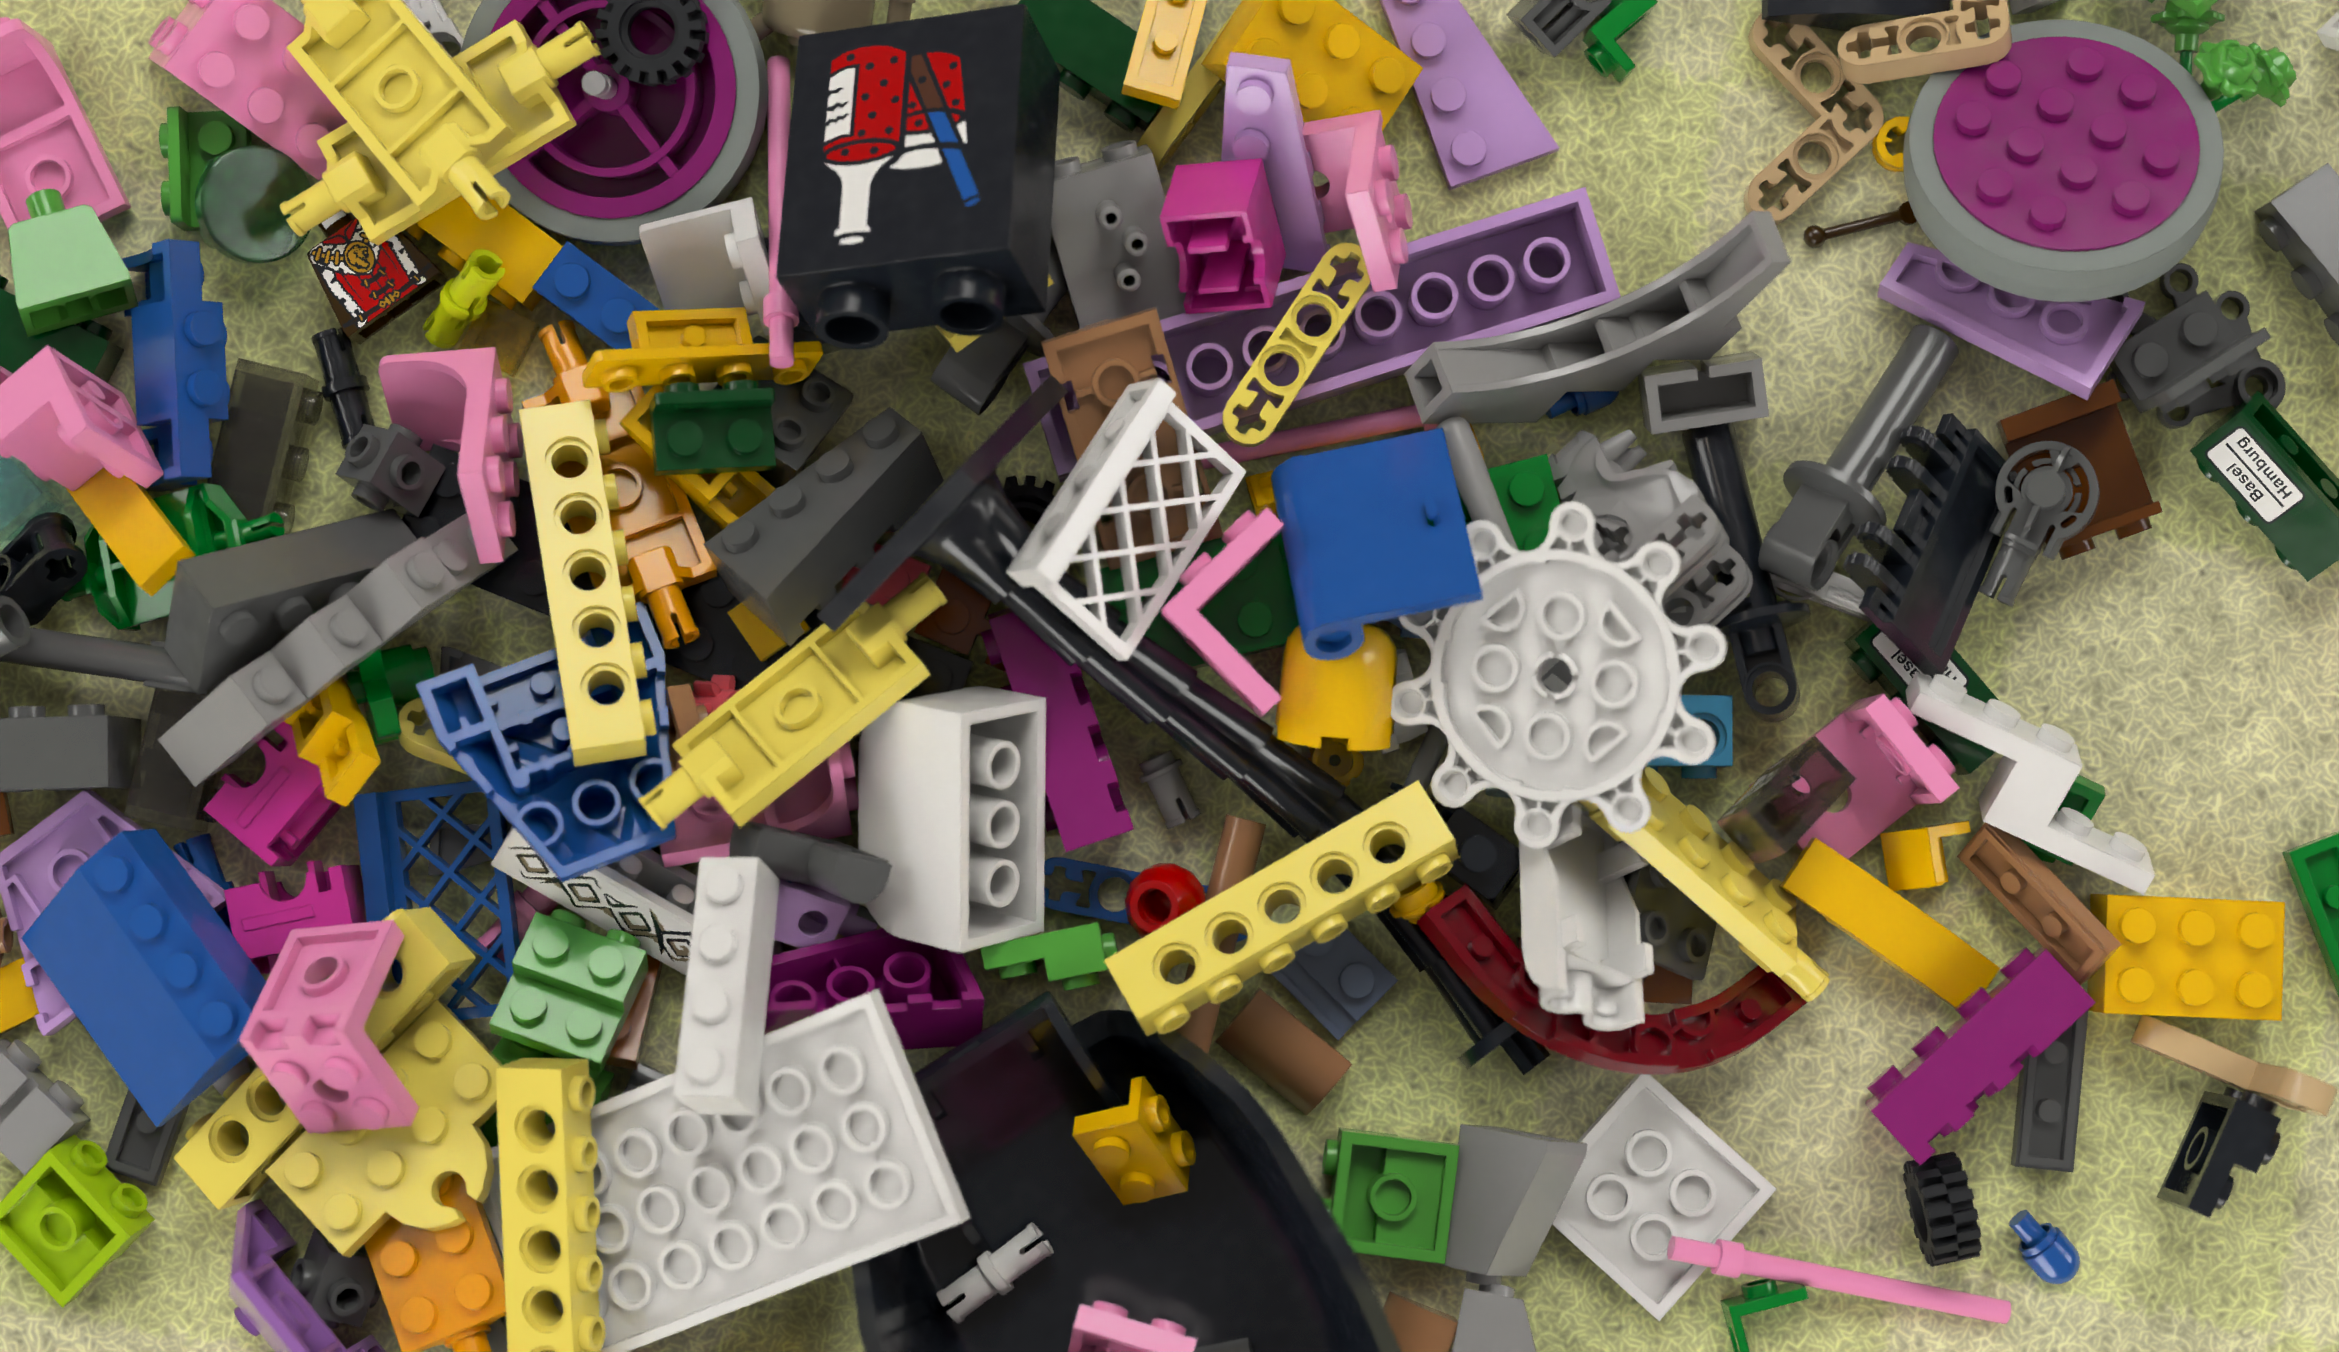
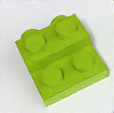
(71, 1218)

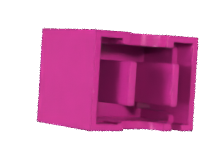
(1224, 235)
(280, 810)
(266, 913)

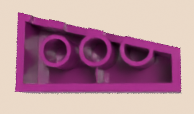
(1079, 773)
(923, 986)
(1978, 1051)

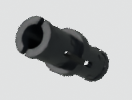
(343, 383)

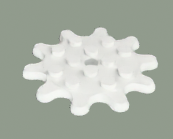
(1623, 663)

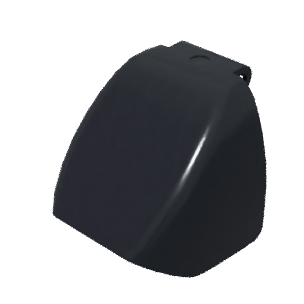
(1225, 1260)

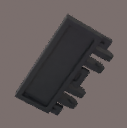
(1942, 546)

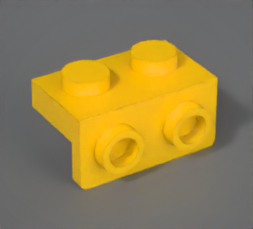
(1138, 1146)

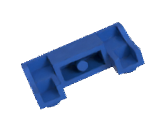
(178, 362)

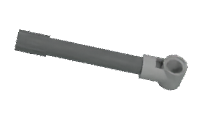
(102, 658)

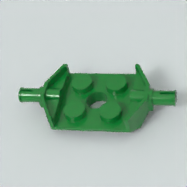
(205, 521)

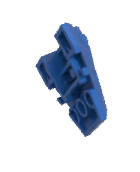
(517, 749)

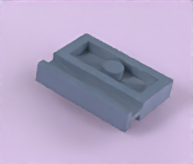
(1336, 981)

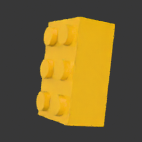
(1334, 56)
(2190, 957)

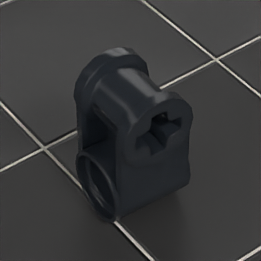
(41, 574)

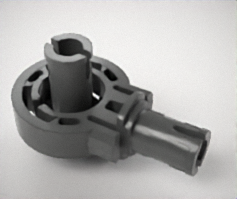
(2039, 508)

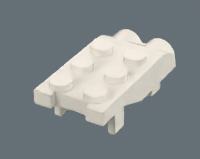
(1584, 925)

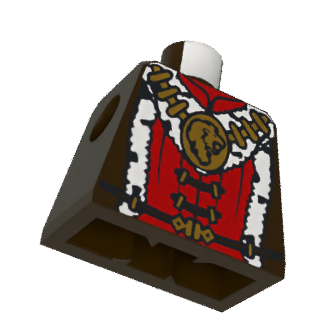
(370, 281)

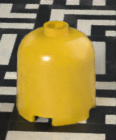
(1338, 696)

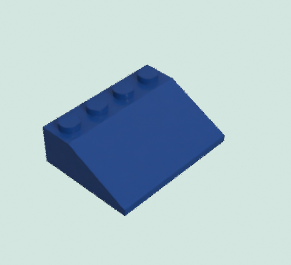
(148, 971)

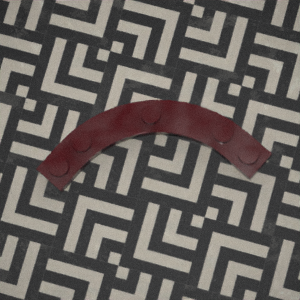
(1662, 1045)

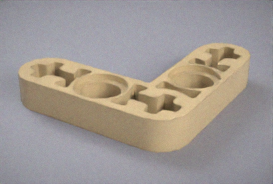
(1953, 28)
(1825, 131)
(2275, 1083)

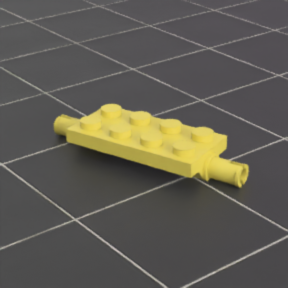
(511, 76)
(405, 99)
(798, 710)
(1721, 883)

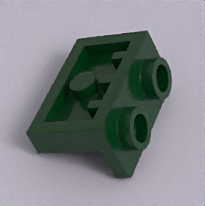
(712, 429)

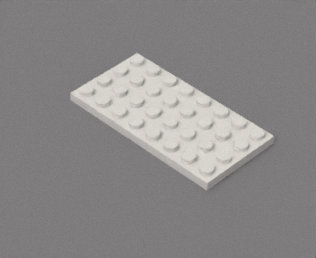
(751, 1205)

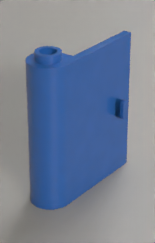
(1364, 541)

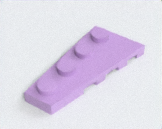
(2051, 339)

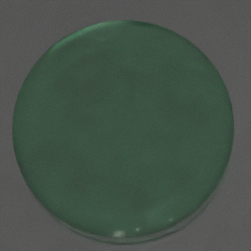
(241, 204)

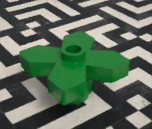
(387, 682)

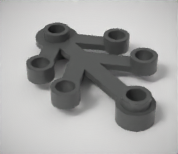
(2233, 388)

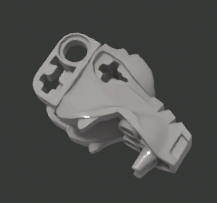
(1651, 507)

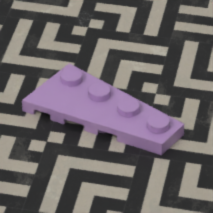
(1465, 93)
(1267, 123)

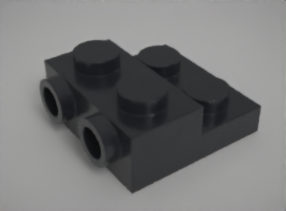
(2223, 1134)

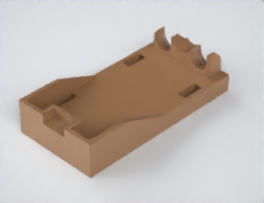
(1101, 365)

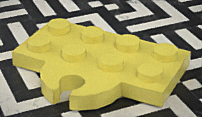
(363, 1177)

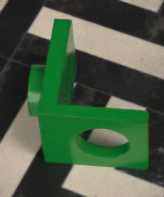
(1757, 1297)

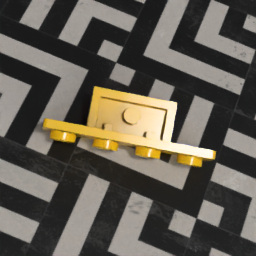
(693, 348)

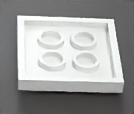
(1654, 1177)

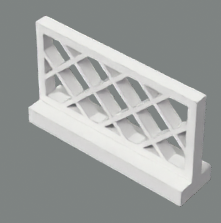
(1097, 481)

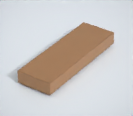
(2039, 901)

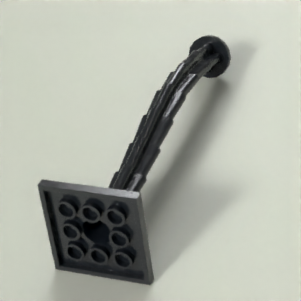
(976, 536)

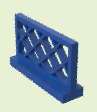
(387, 880)

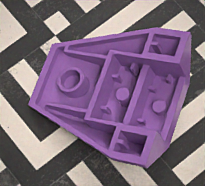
(265, 1295)

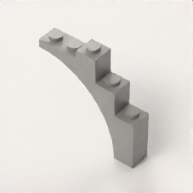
(1605, 348)
(325, 649)

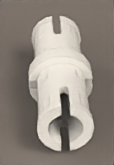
(995, 1273)

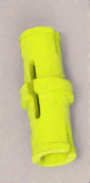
(463, 298)

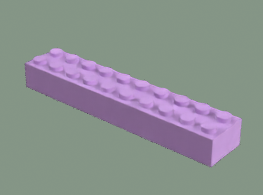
(1455, 287)

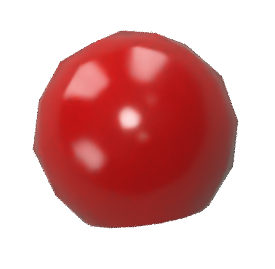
(1161, 896)

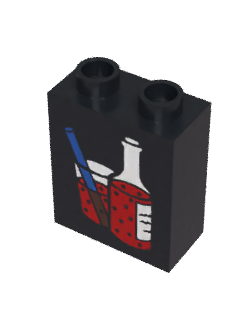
(920, 176)

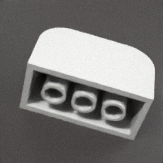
(959, 814)

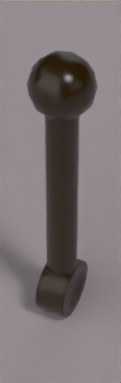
(1815, 235)

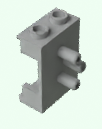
(1100, 248)

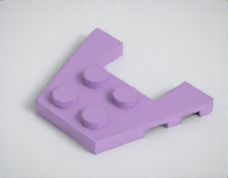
(41, 864)

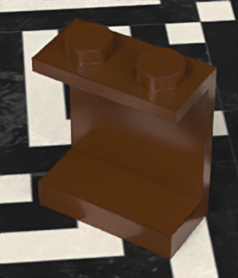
(2101, 436)

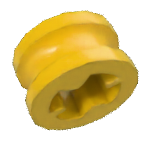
(1880, 141)

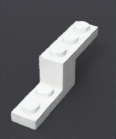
(2031, 781)

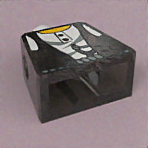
(1774, 813)

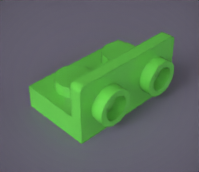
(189, 144)

